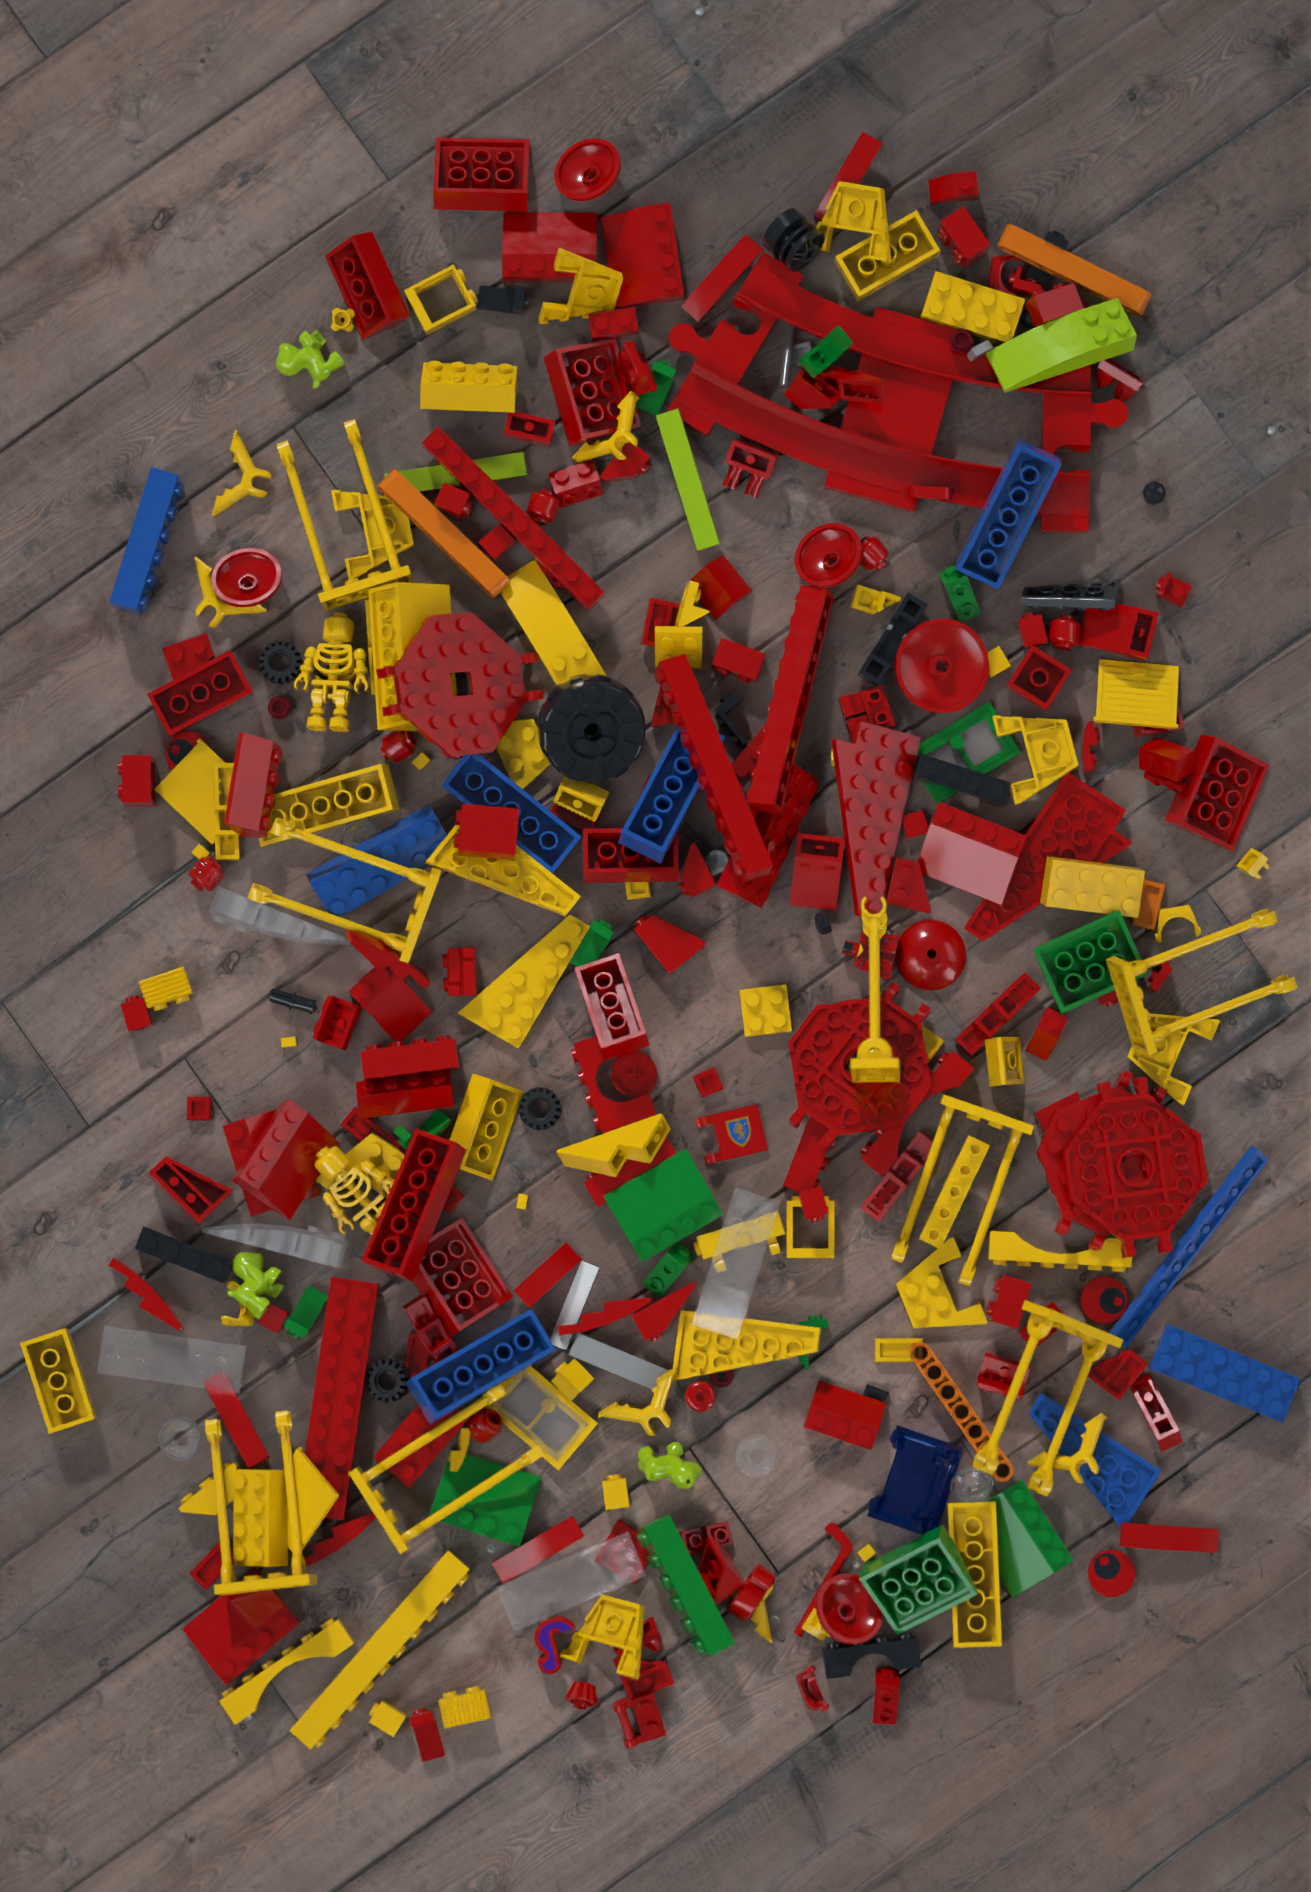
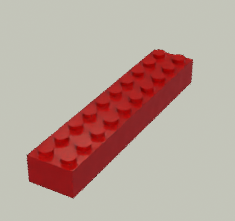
(341, 1384)

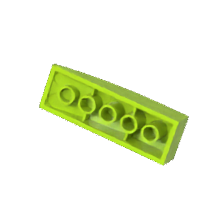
(1063, 345)

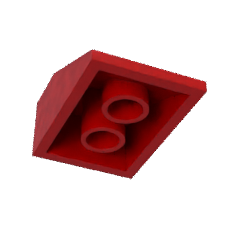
(390, 1002)

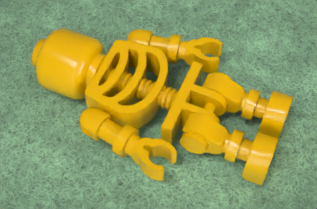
(338, 634)
(334, 1166)

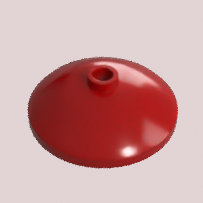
(587, 169)
(823, 547)
(246, 577)
(918, 967)
(861, 1613)

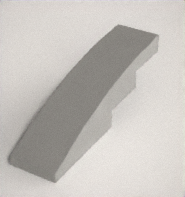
(616, 1361)

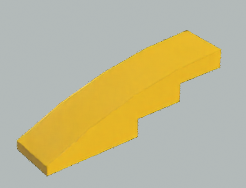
(225, 838)

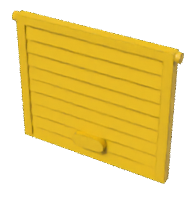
(1137, 694)
(191, 789)
(313, 1496)

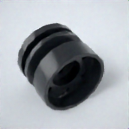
(793, 240)

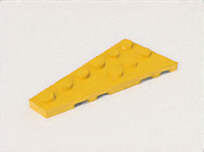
(518, 878)
(519, 994)
(759, 1342)

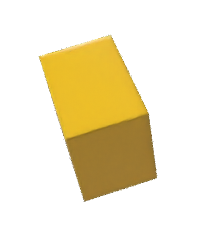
(421, 761)
(200, 851)
(288, 1042)
(522, 1201)
(866, 1552)

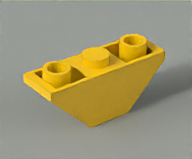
(205, 1500)

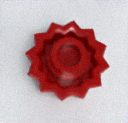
(582, 1695)

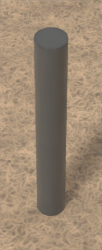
(787, 357)

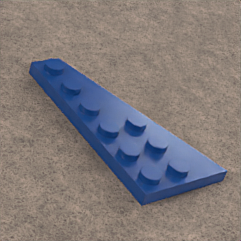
(1122, 1474)

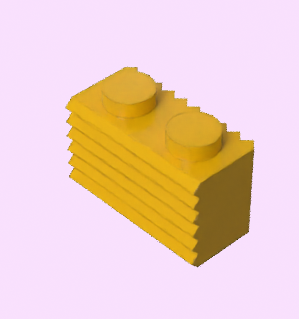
(581, 798)
(166, 988)
(464, 1707)

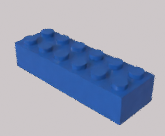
(1008, 513)
(146, 541)
(662, 803)
(538, 830)
(349, 883)
(480, 1366)
(1224, 1373)

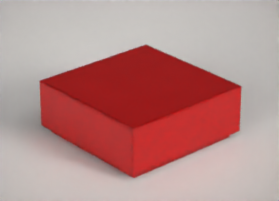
(915, 824)
(708, 1082)
(199, 1108)

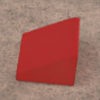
(273, 1318)

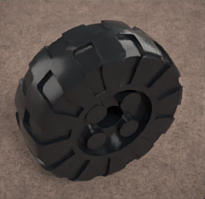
(595, 752)

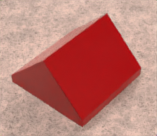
(720, 586)
(719, 1571)

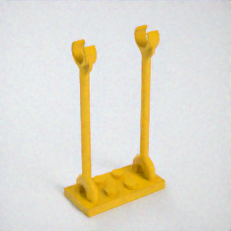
(354, 589)
(395, 941)
(1131, 996)
(874, 1054)
(975, 1113)
(1093, 1348)
(388, 1517)
(275, 1580)

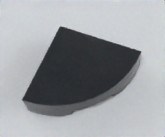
(875, 1393)

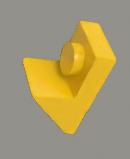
(687, 612)

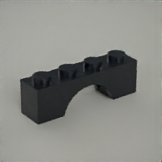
(885, 650)
(951, 776)
(184, 1254)
(841, 1659)

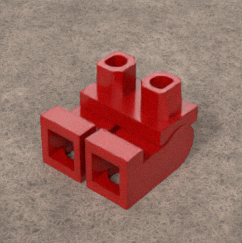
(870, 701)

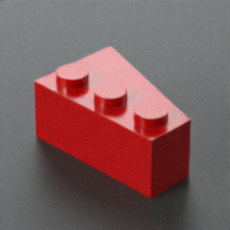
(189, 1190)

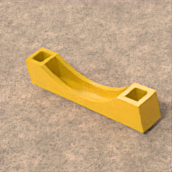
(1010, 1247)
(327, 1643)

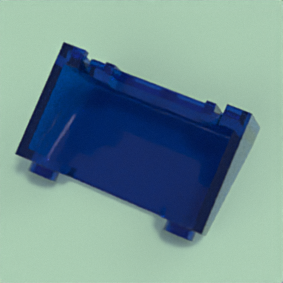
(917, 1481)

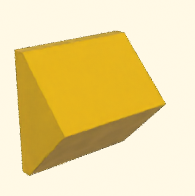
(1004, 1061)

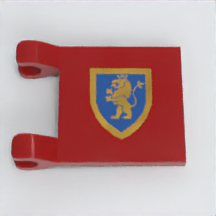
(737, 1133)

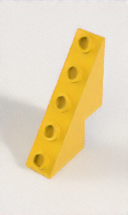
(609, 1151)
(954, 1192)

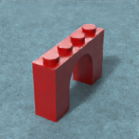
(609, 1113)

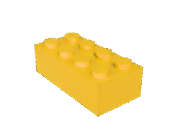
(909, 248)
(972, 308)
(468, 387)
(1092, 886)
(58, 1380)
(260, 1518)

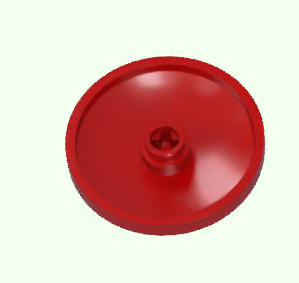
(941, 665)

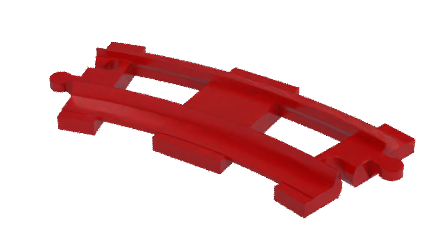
(888, 442)

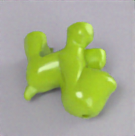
(293, 360)
(249, 1268)
(670, 1466)

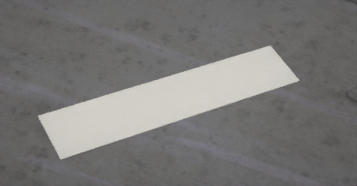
(574, 1302)

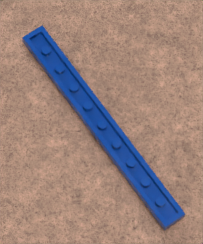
(1189, 1245)

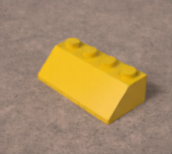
(485, 1124)

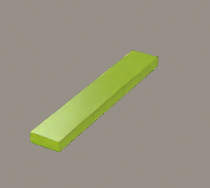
(496, 467)
(687, 479)

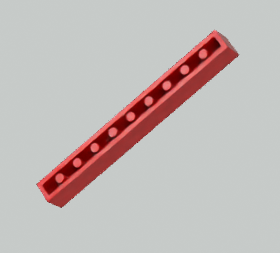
(513, 519)
(790, 699)
(713, 768)

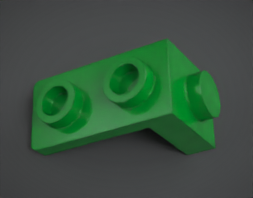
(826, 352)
(664, 376)
(960, 593)
(593, 943)
(434, 1125)
(668, 1269)
(305, 1312)
(813, 1321)

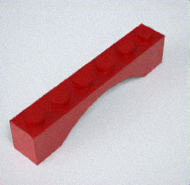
(884, 1150)

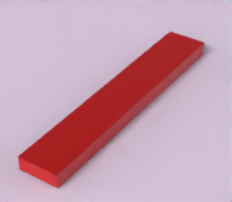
(364, 1127)

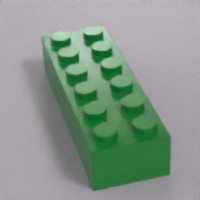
(685, 1586)

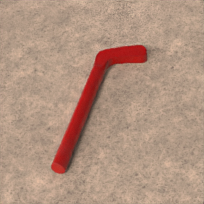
(846, 1548)

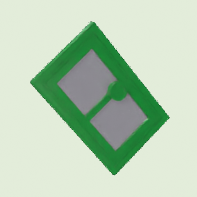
(969, 744)

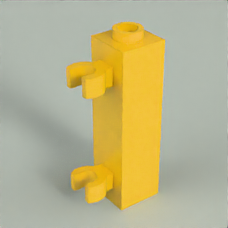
(707, 1243)

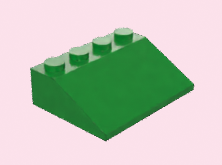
(1077, 964)
(663, 1205)
(498, 1512)
(1026, 1540)
(918, 1580)

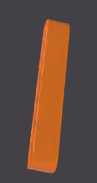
(1073, 269)
(443, 533)
(956, 1400)

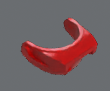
(995, 273)
(818, 1701)

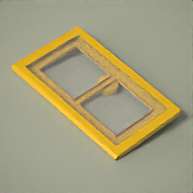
(543, 1416)

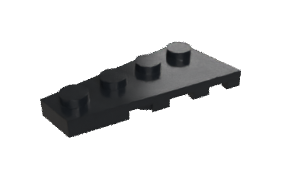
(1072, 596)

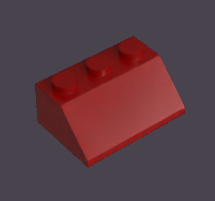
(844, 1415)

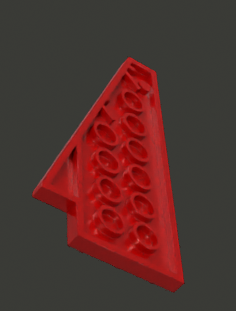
(873, 793)
(1071, 825)

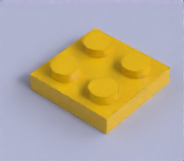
(678, 640)
(765, 1010)

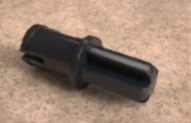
(292, 1001)

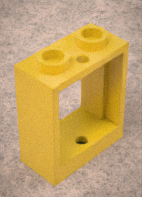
(459, 278)
(808, 1252)

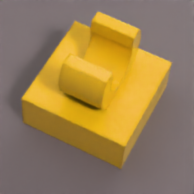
(1252, 863)
(814, 1627)

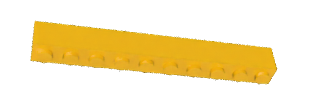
(379, 1649)

